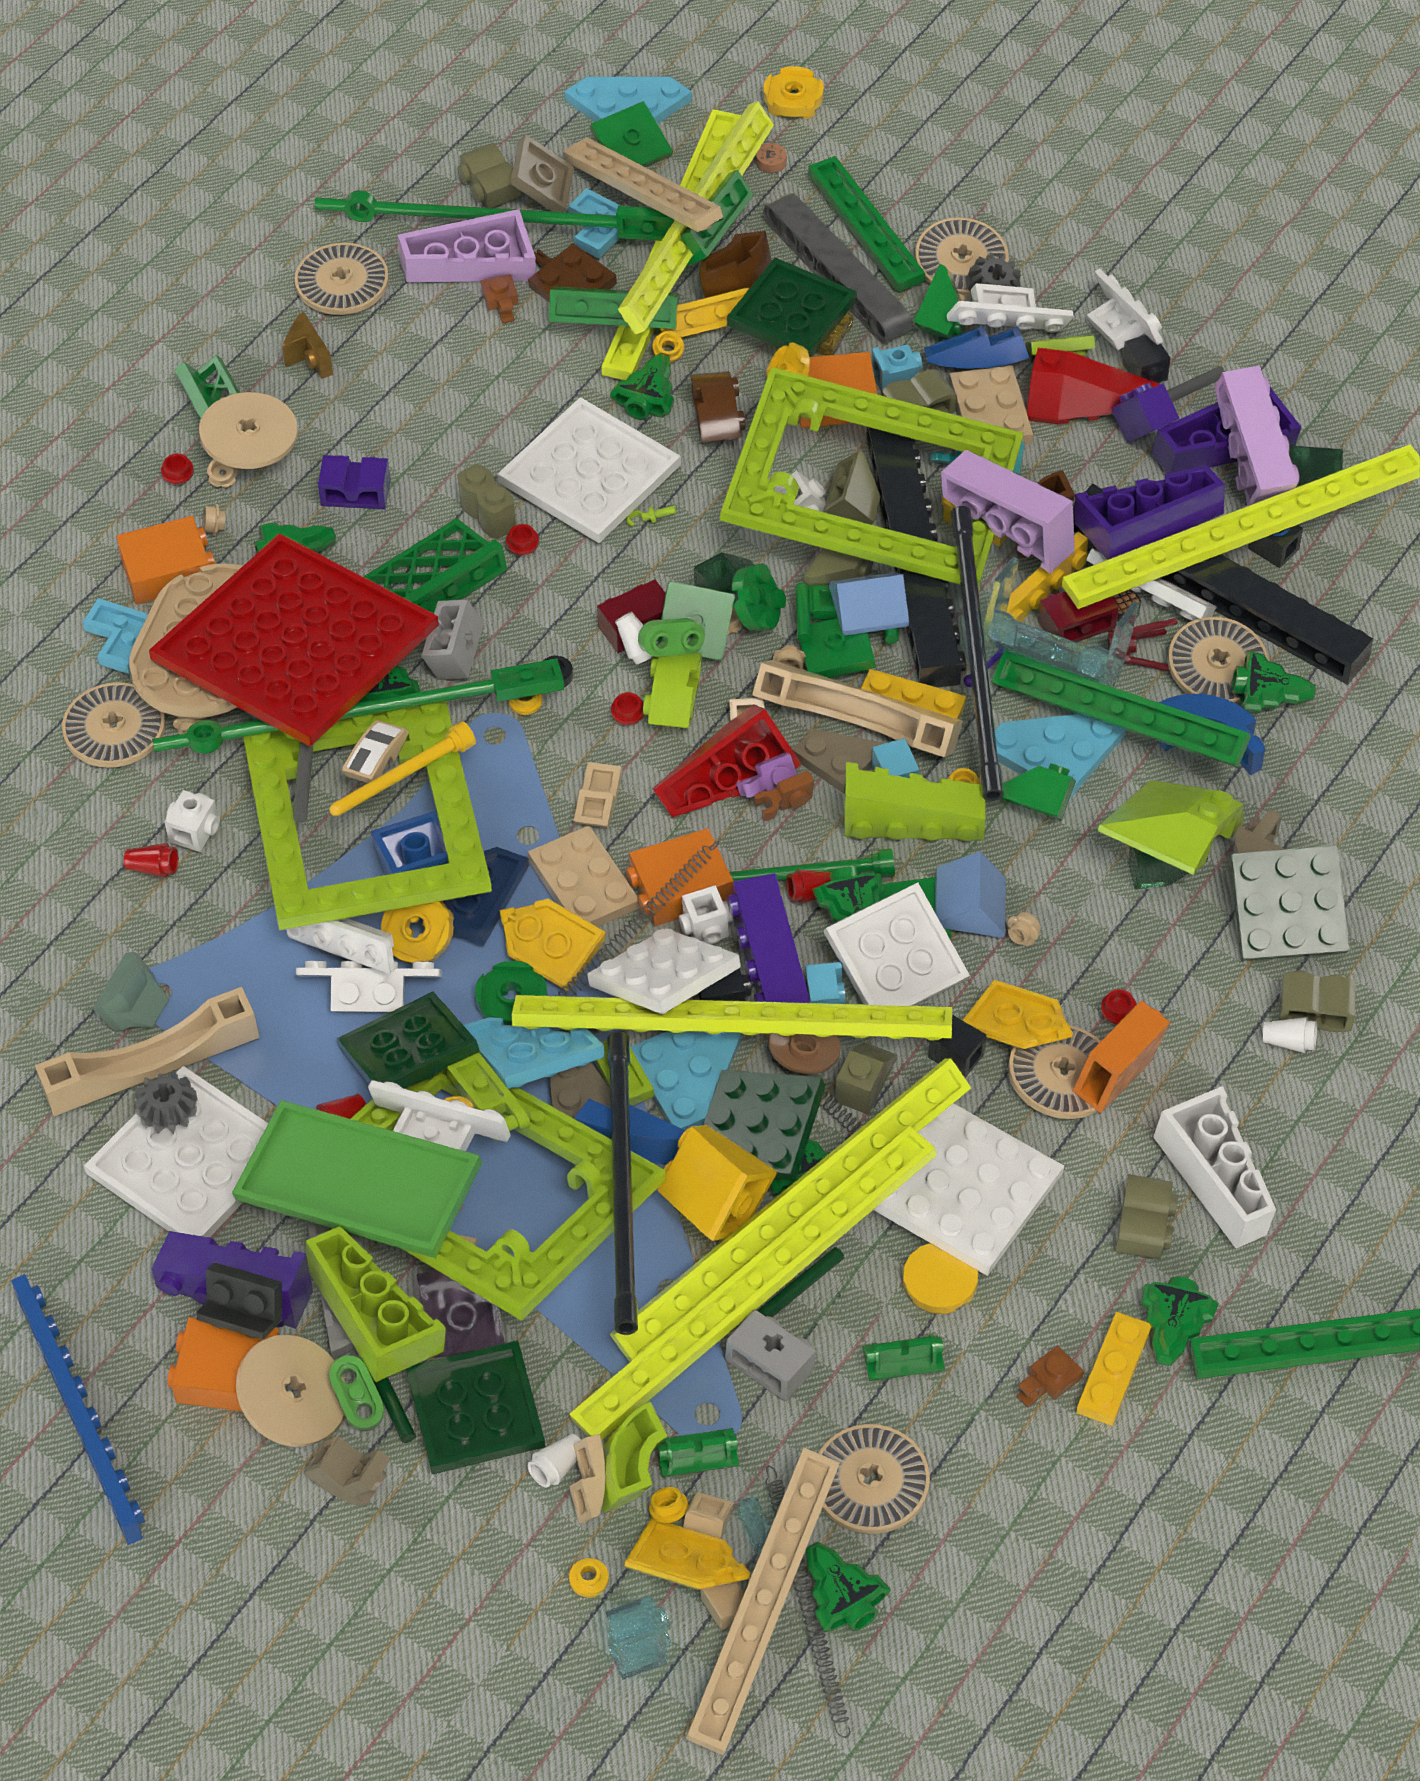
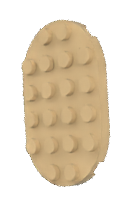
(157, 684)

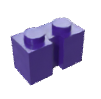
(1144, 411)
(354, 483)

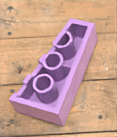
(469, 250)
(1255, 435)
(1012, 507)

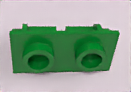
(904, 1357)
(698, 1452)

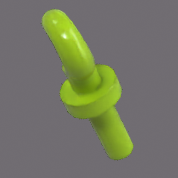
(651, 515)

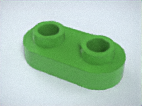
(674, 637)
(356, 1394)

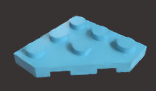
(607, 95)
(1062, 740)
(530, 1054)
(686, 1071)

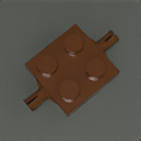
(570, 269)

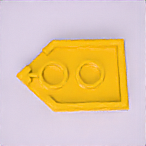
(551, 940)
(1018, 1016)
(685, 1557)

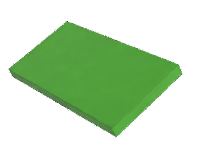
(358, 1178)

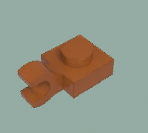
(500, 295)
(789, 793)
(1050, 1374)

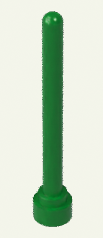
(879, 863)

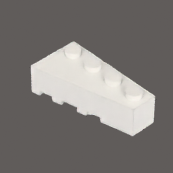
(1217, 1165)

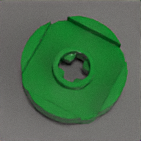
(758, 598)
(498, 982)

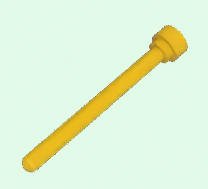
(458, 739)

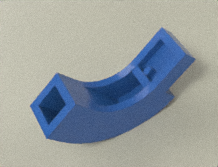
(1226, 713)

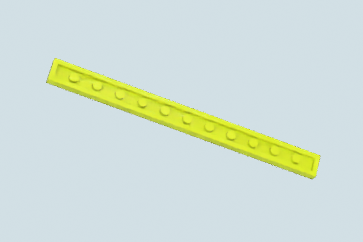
(672, 252)
(627, 347)
(1242, 527)
(735, 1016)
(913, 1108)
(753, 1284)

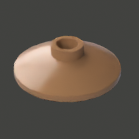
(805, 1052)

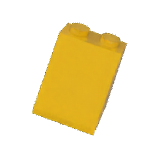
(715, 1182)

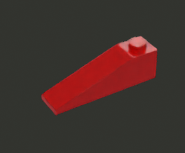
(1075, 387)
(723, 761)

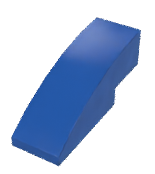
(978, 350)
(649, 1135)

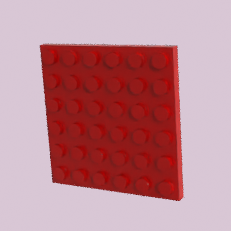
(294, 639)

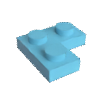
(594, 239)
(121, 628)

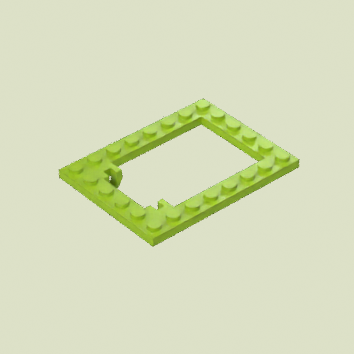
(785, 399)
(274, 760)
(529, 1277)

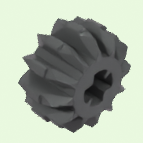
(993, 272)
(165, 1102)

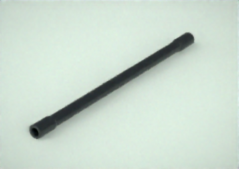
(990, 770)
(625, 1301)

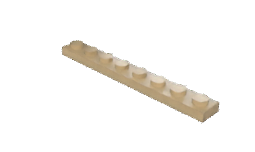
(643, 184)
(762, 1602)

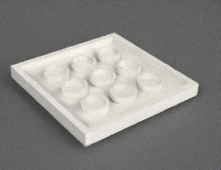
(589, 469)
(182, 1176)
(974, 1190)

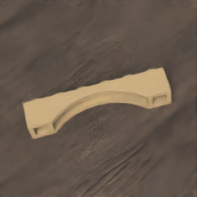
(874, 711)
(87, 1077)

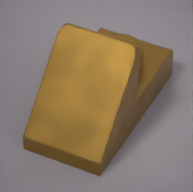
(305, 344)

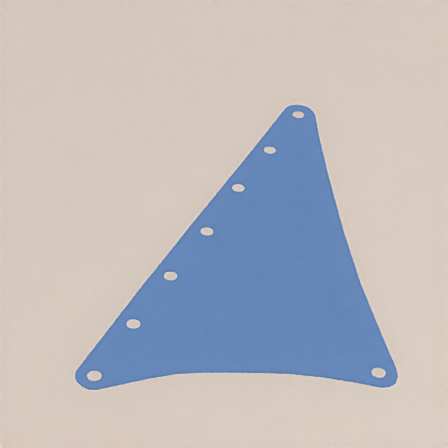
(519, 1180)

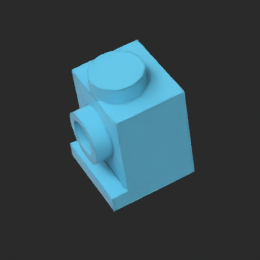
(895, 364)
(825, 983)

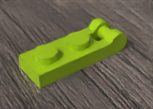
(486, 1091)

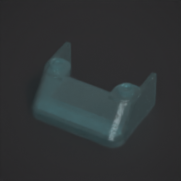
(1049, 649)

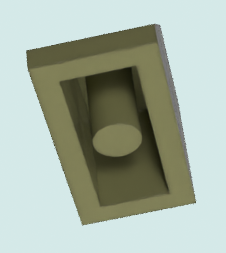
(853, 491)
(836, 566)
(863, 1076)

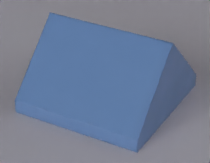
(870, 603)
(971, 896)

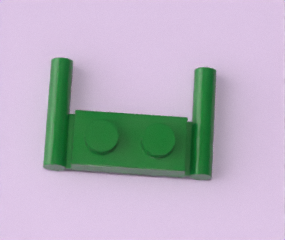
(819, 603)

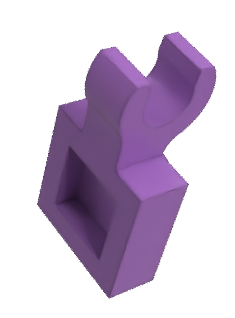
(768, 775)

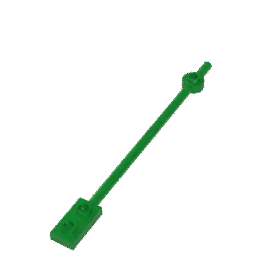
(630, 221)
(505, 682)

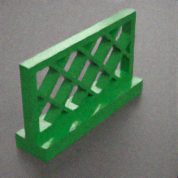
(455, 583)

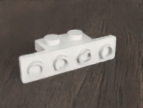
(1007, 307)
(1122, 316)
(350, 941)
(367, 988)
(437, 1119)

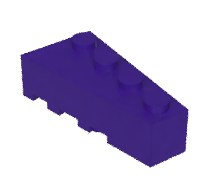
(1204, 441)
(1149, 510)
(767, 940)
(185, 1257)

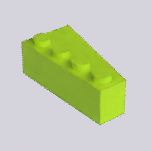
(911, 806)
(372, 1309)

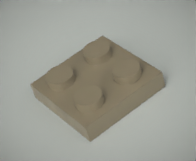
(542, 174)

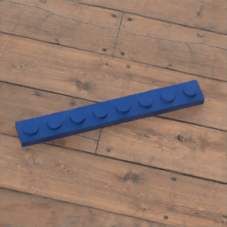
(85, 1420)

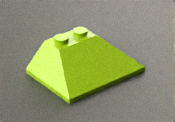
(1175, 822)

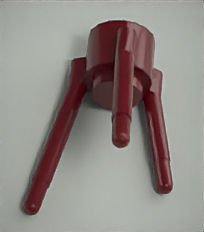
(1145, 631)

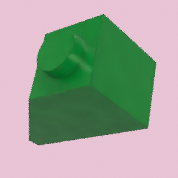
(936, 304)
(1041, 790)

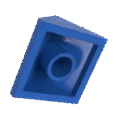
(410, 844)

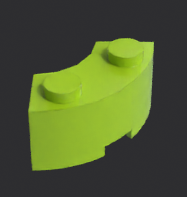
(673, 690)
(628, 1457)

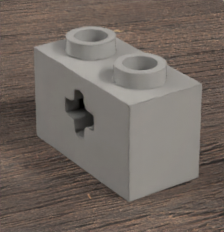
(454, 642)
(770, 1354)

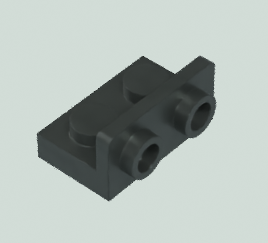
(241, 1301)

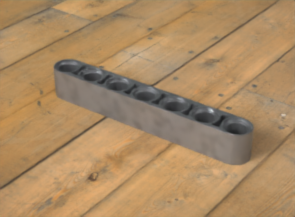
(834, 261)

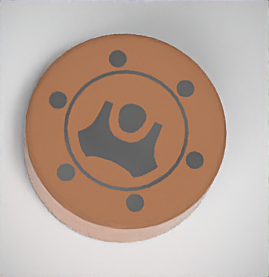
(771, 158)

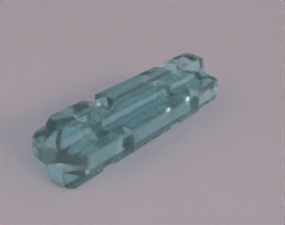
(755, 1521)

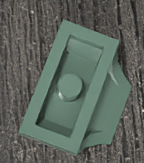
(131, 996)

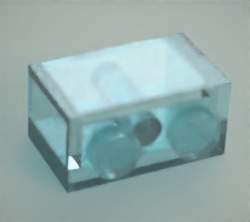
(638, 1636)

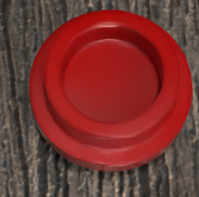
(177, 469)
(522, 539)
(627, 708)
(1117, 1005)

